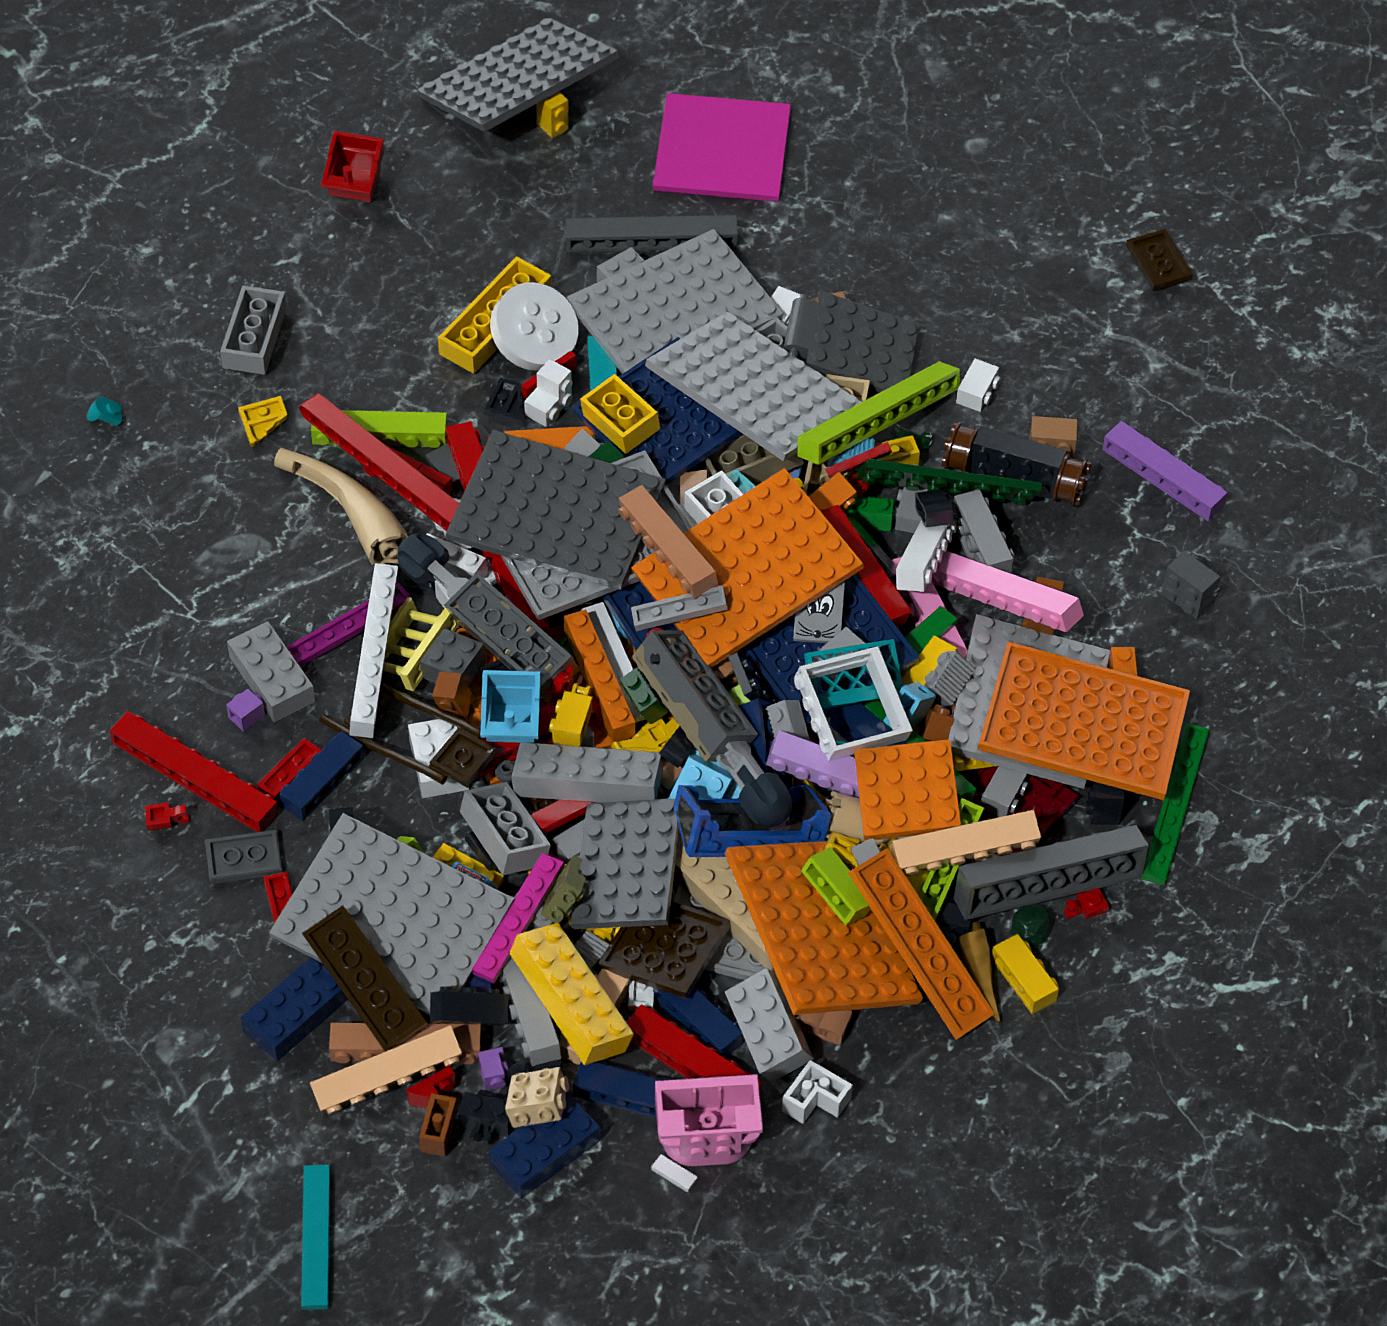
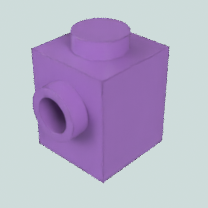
(245, 709)

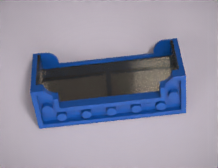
(716, 824)

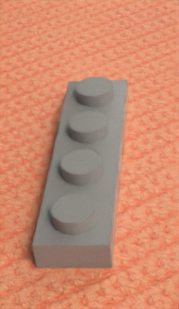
(678, 608)

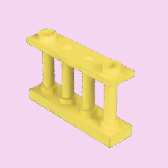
(412, 673)

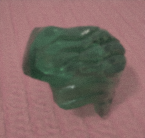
(1031, 925)

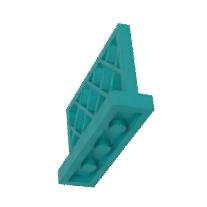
(856, 695)

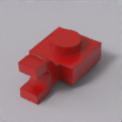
(160, 815)
(1089, 903)

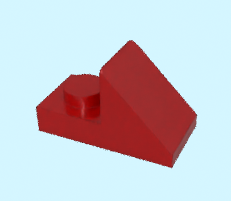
(439, 1083)

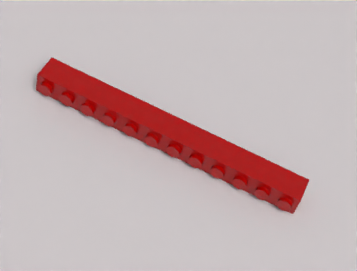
(466, 452)

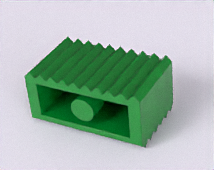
(873, 512)

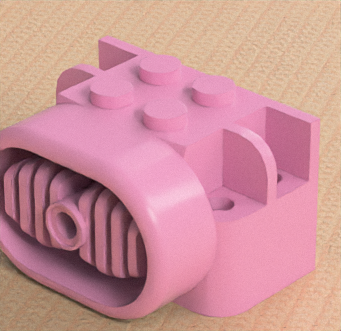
(708, 1118)

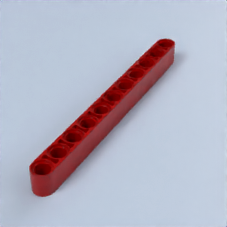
(380, 460)

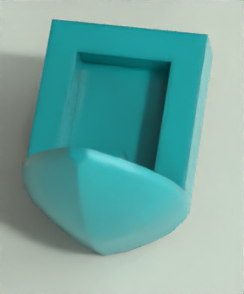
(106, 411)

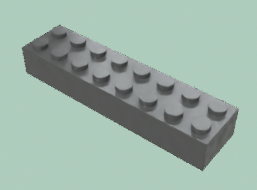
(1050, 872)

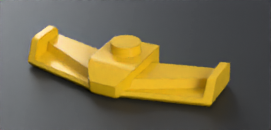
(653, 737)

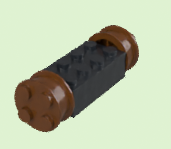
(1014, 457)

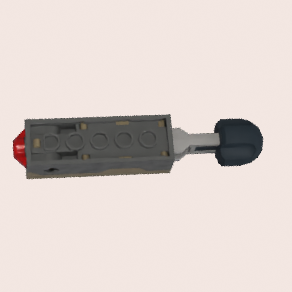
(490, 617)
(711, 720)

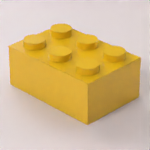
(620, 413)

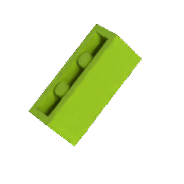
(834, 884)

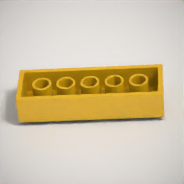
(469, 336)
(571, 993)

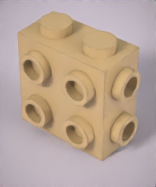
(536, 1097)

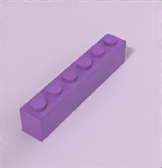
(1165, 471)

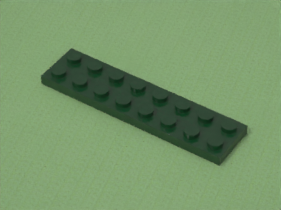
(951, 481)

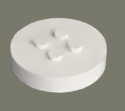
(533, 325)

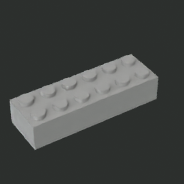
(586, 773)

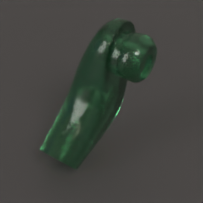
(923, 441)

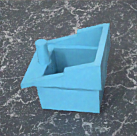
(510, 706)
(708, 777)

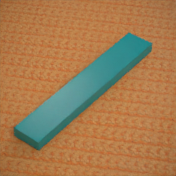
(315, 1237)

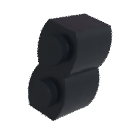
(934, 508)

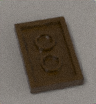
(1159, 259)

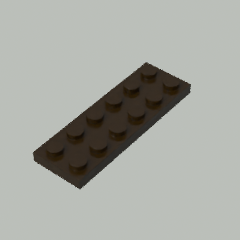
(364, 979)

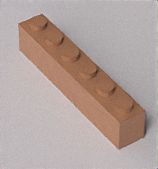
(667, 542)
(358, 1044)

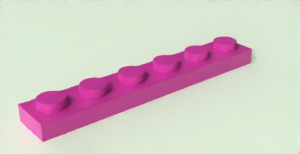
(518, 917)

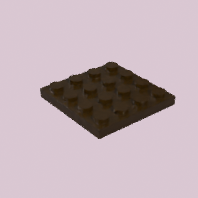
(667, 955)

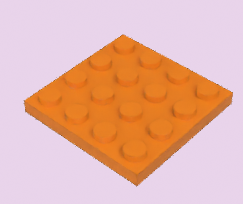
(907, 789)

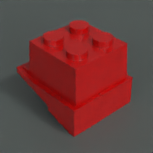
(353, 166)

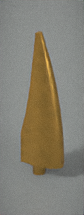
(977, 960)

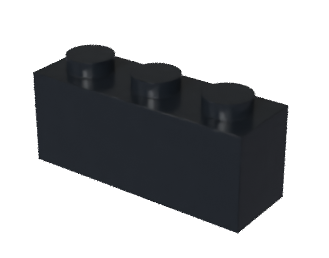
(469, 1006)

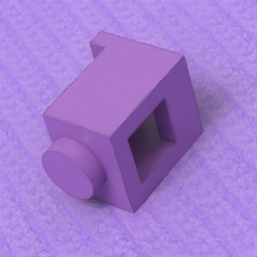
(493, 1068)

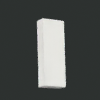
(674, 1173)

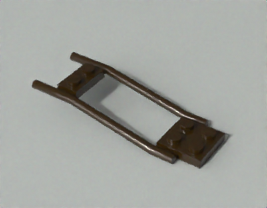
(459, 758)

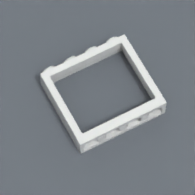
(885, 688)

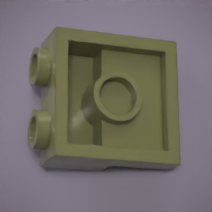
(565, 891)

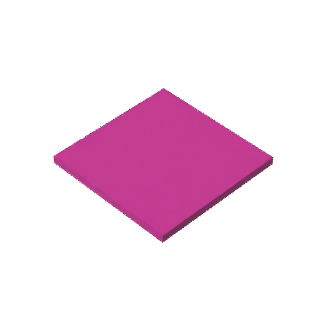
(722, 147)

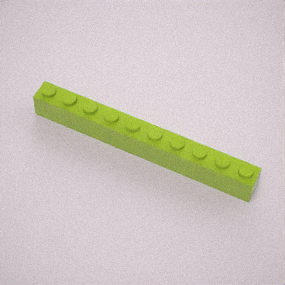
(878, 412)

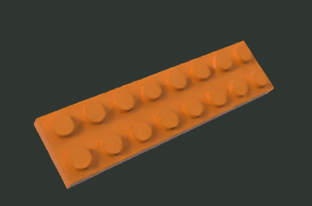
(921, 943)

